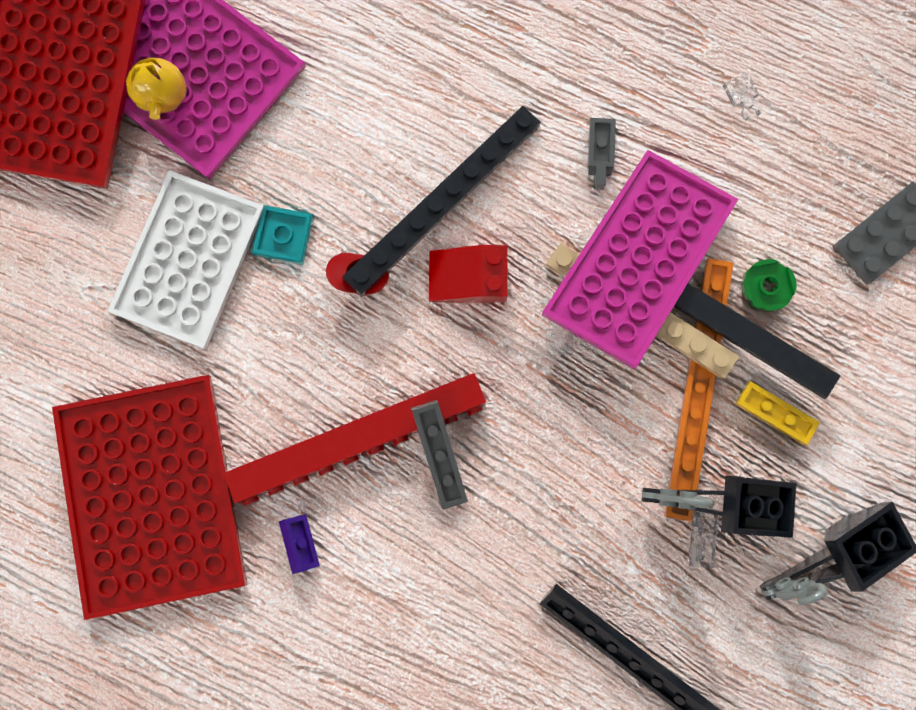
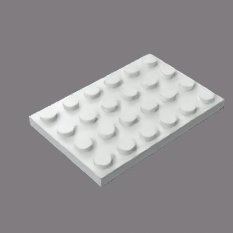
(186, 259)

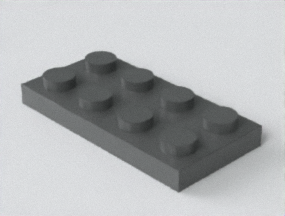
(882, 237)

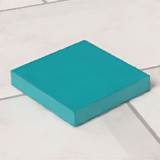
(283, 235)

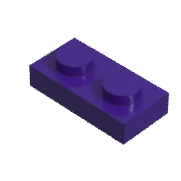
(299, 544)

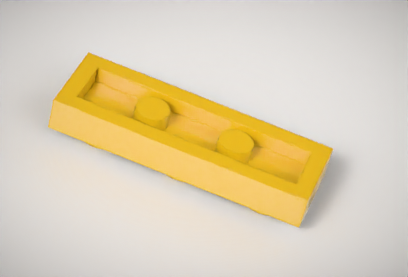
(777, 413)

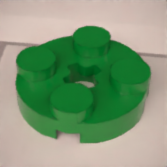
(776, 273)

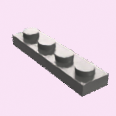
(439, 454)

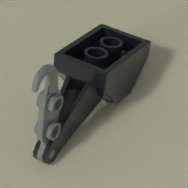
(748, 505)
(864, 551)

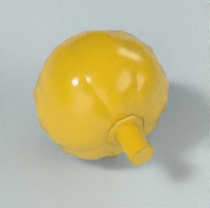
(156, 94)

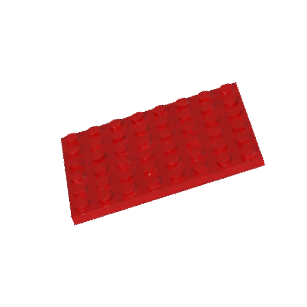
(64, 85)
(148, 497)

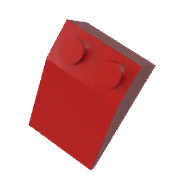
(469, 274)

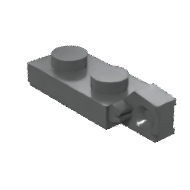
(601, 150)

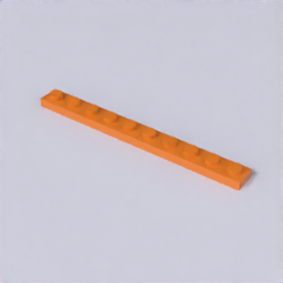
(697, 398)

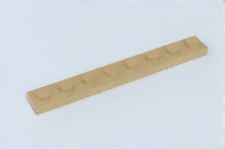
(673, 331)

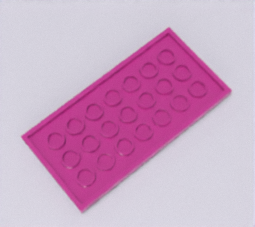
(640, 259)

